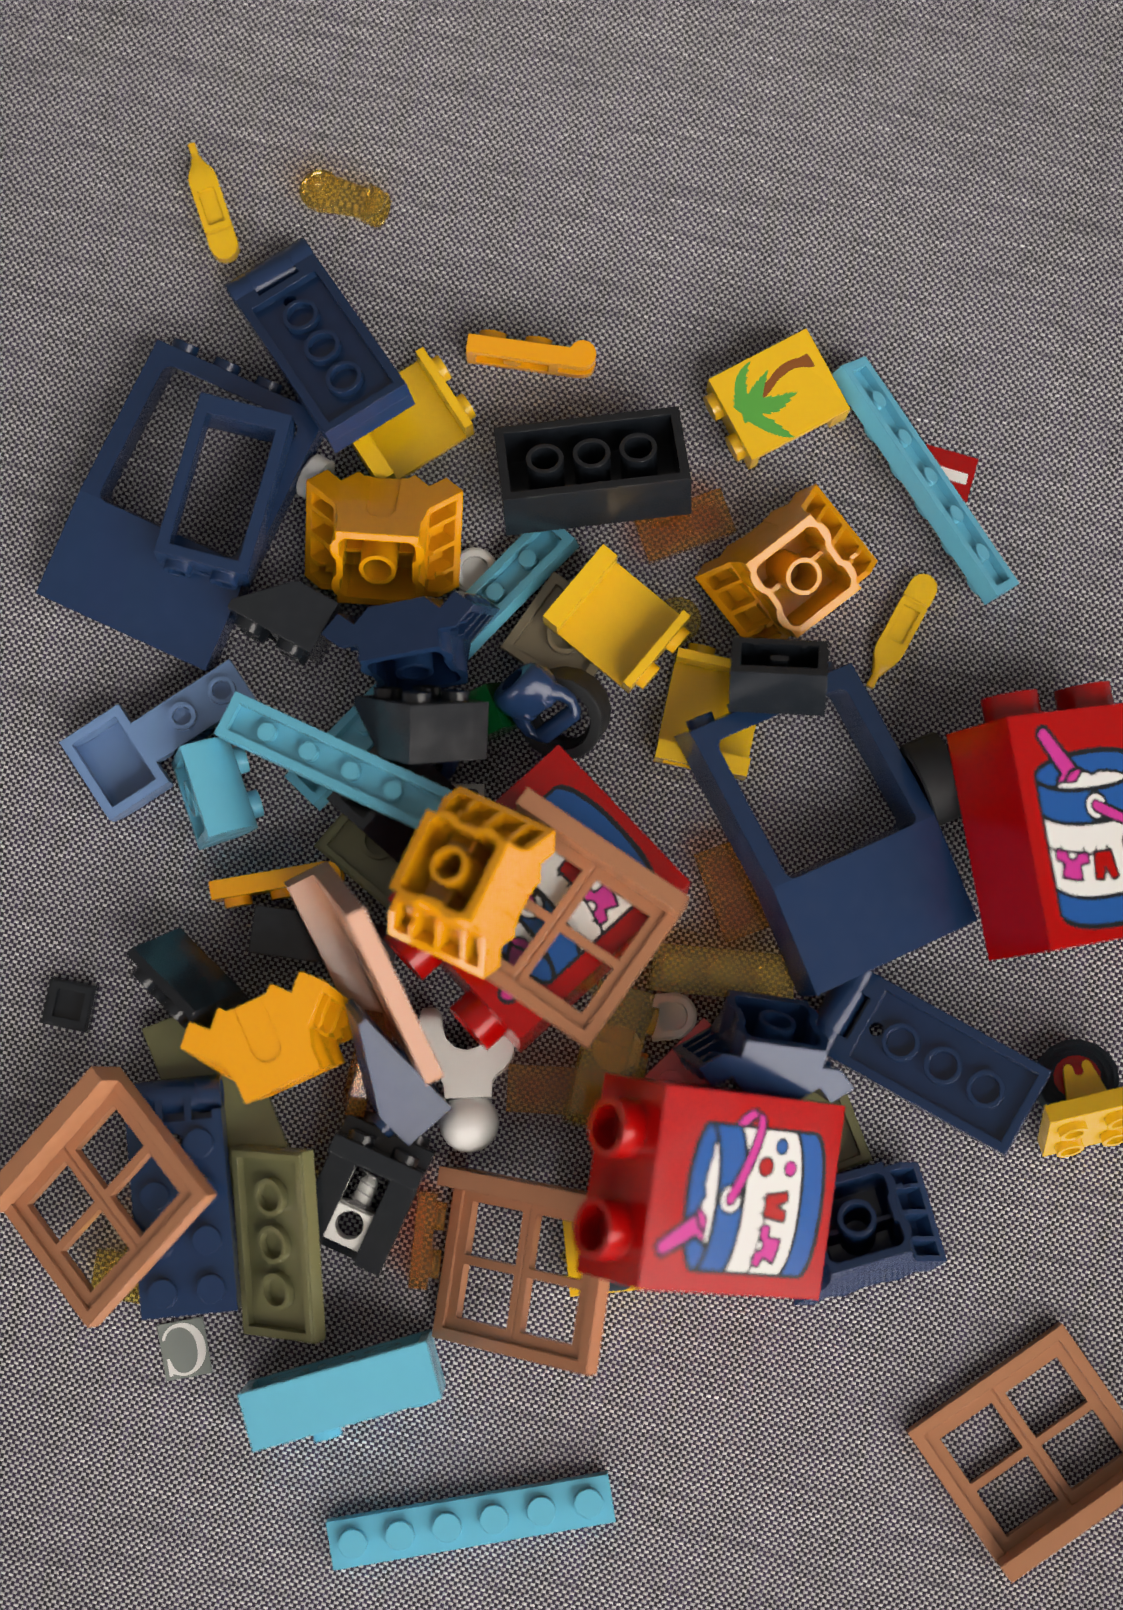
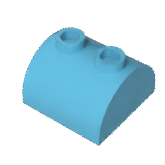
(215, 791)

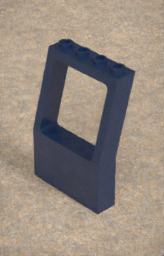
(106, 552)
(862, 901)

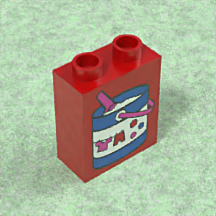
(1044, 818)
(601, 916)
(708, 1189)

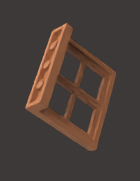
(623, 877)
(358, 960)
(59, 1144)
(535, 1200)
(1075, 1507)

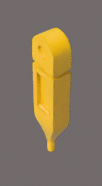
(212, 209)
(902, 625)

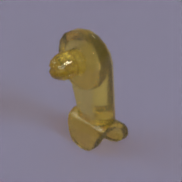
(338, 196)

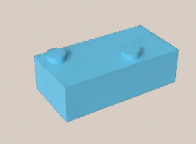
(342, 1391)

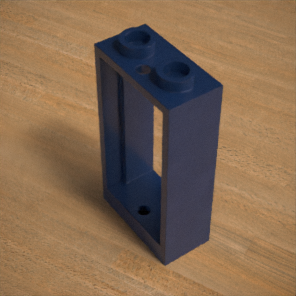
(248, 422)

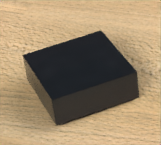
(70, 1004)

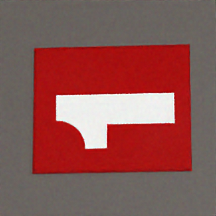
(957, 467)

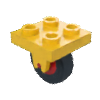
(1080, 1099)

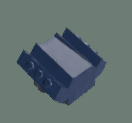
(415, 639)
(765, 1049)
(878, 1229)

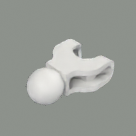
(467, 1085)

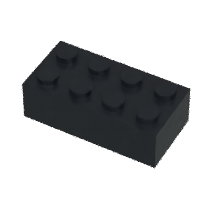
(593, 470)

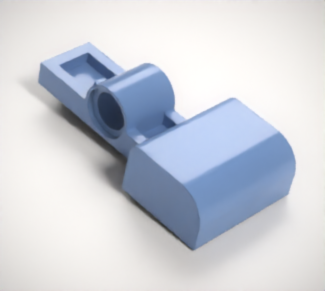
(124, 756)

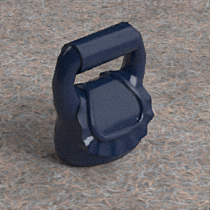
(528, 694)

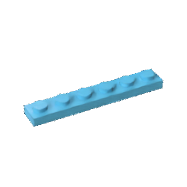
(924, 480)
(329, 761)
(470, 1520)

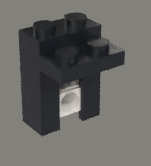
(405, 1166)

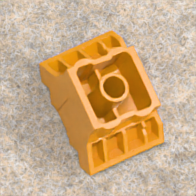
(382, 537)
(788, 569)
(467, 880)
(275, 1038)

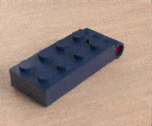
(319, 345)
(931, 1060)
(202, 1265)

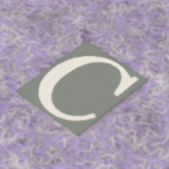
(184, 1348)

